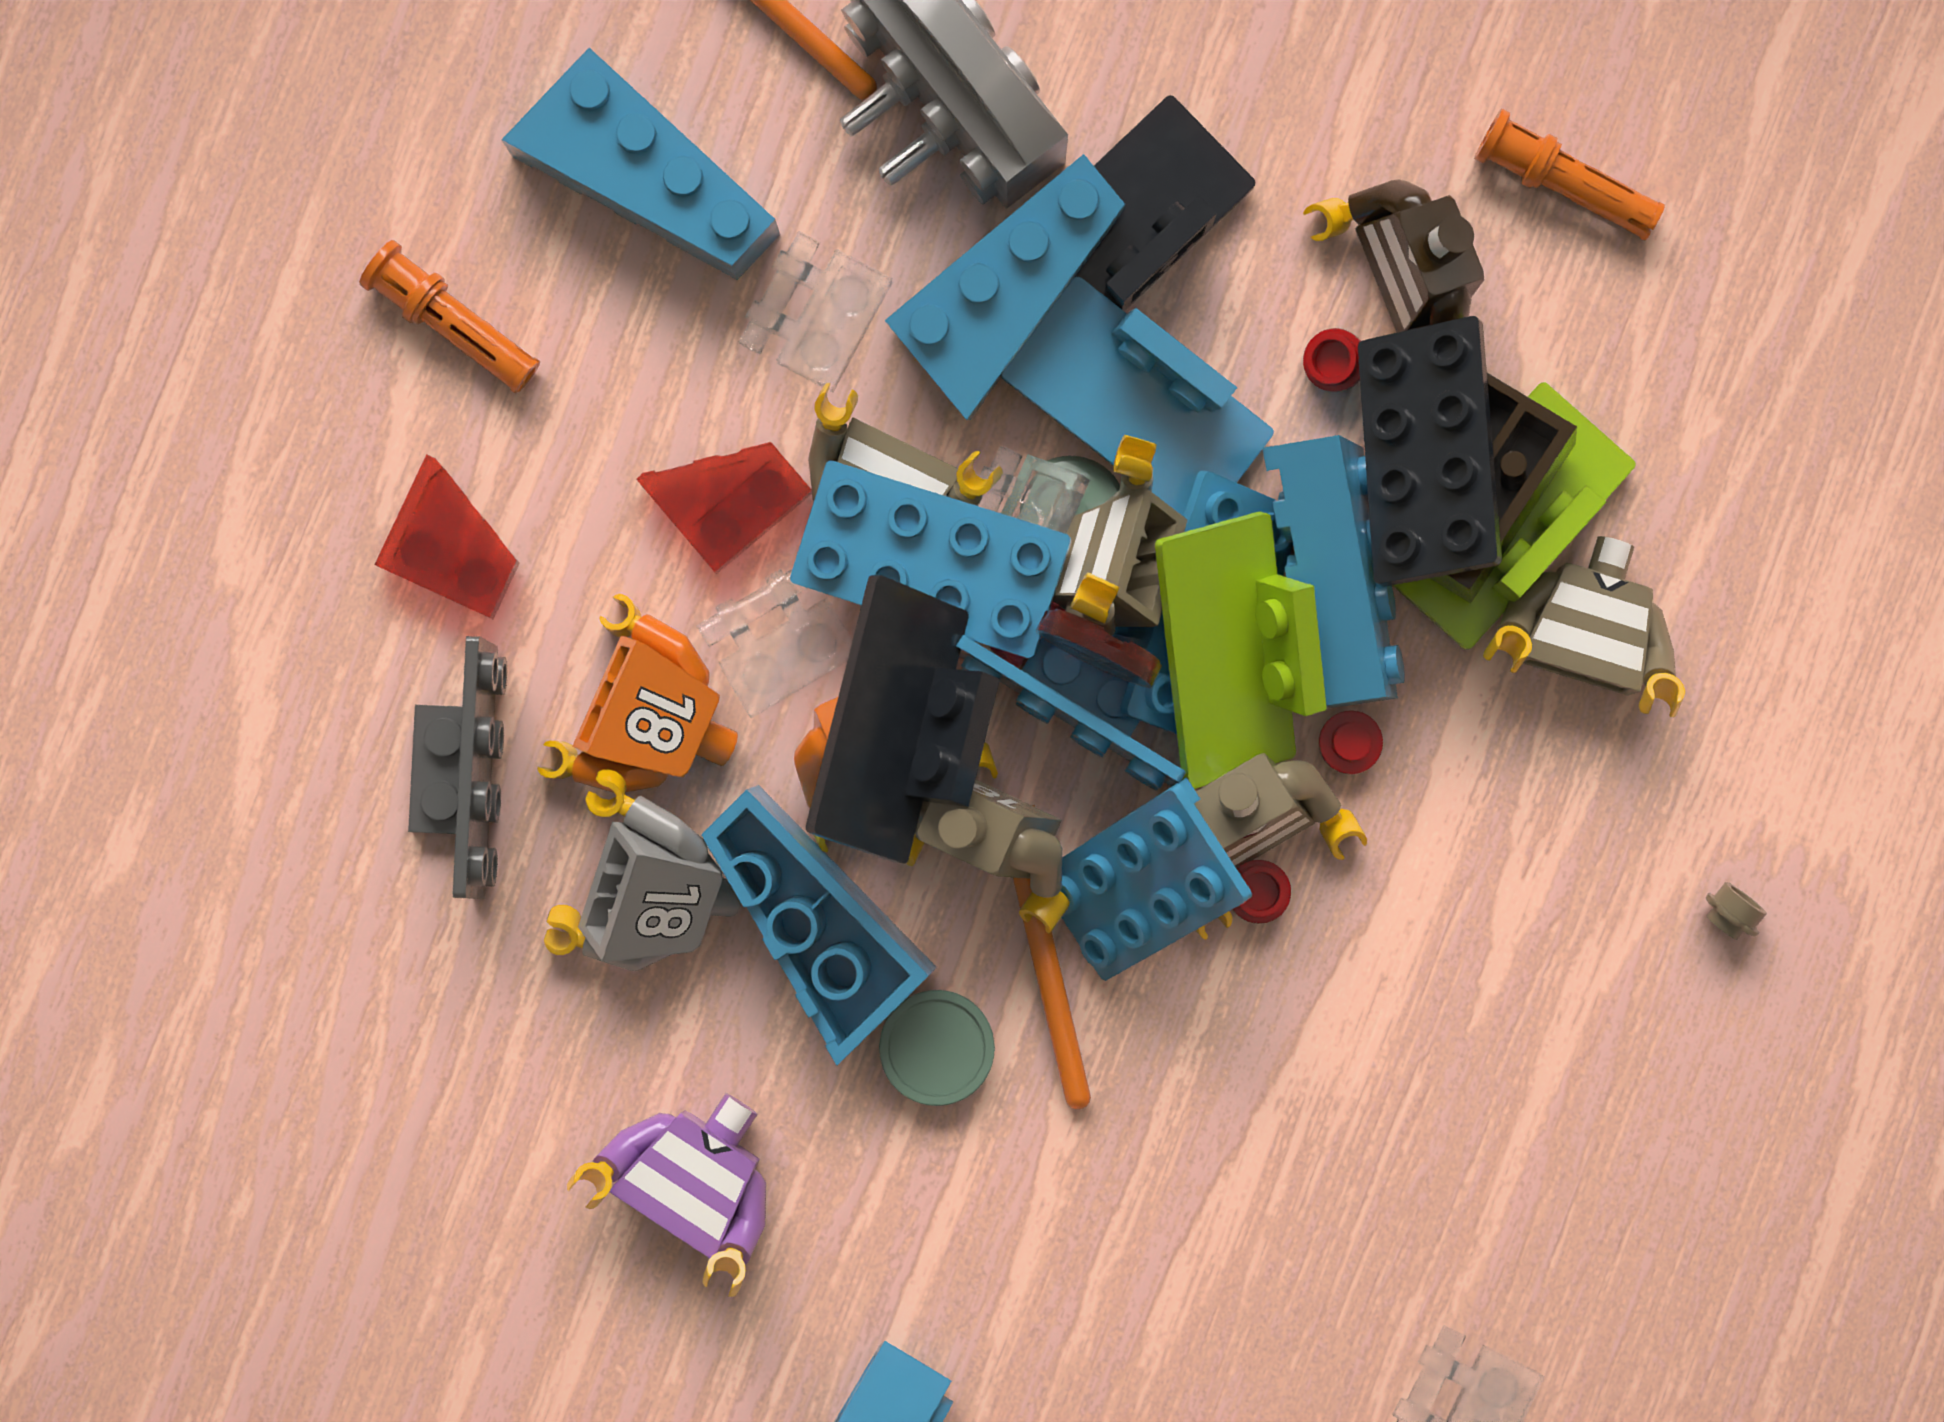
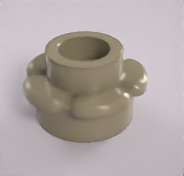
(1734, 911)

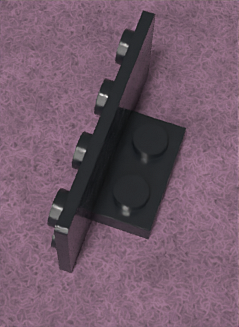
(1174, 193)
(1429, 452)
(901, 723)

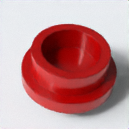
(1332, 360)
(1350, 742)
(1269, 892)

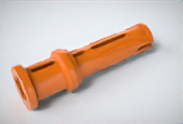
(1543, 163)
(426, 300)

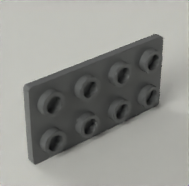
(454, 769)

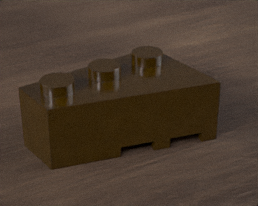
(1527, 454)

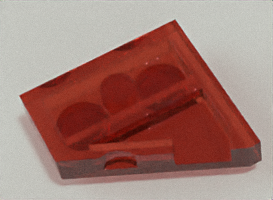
(727, 499)
(448, 544)

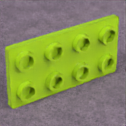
(1567, 505)
(1236, 646)

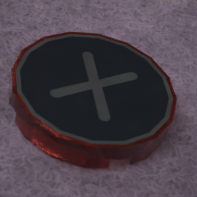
(1098, 648)

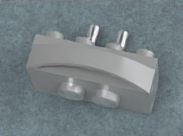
(970, 92)

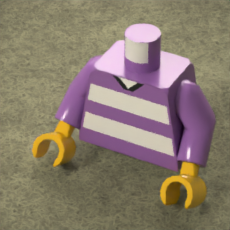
(689, 1182)

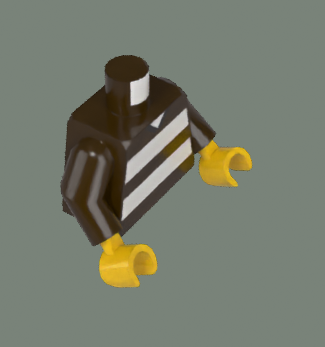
(1414, 248)

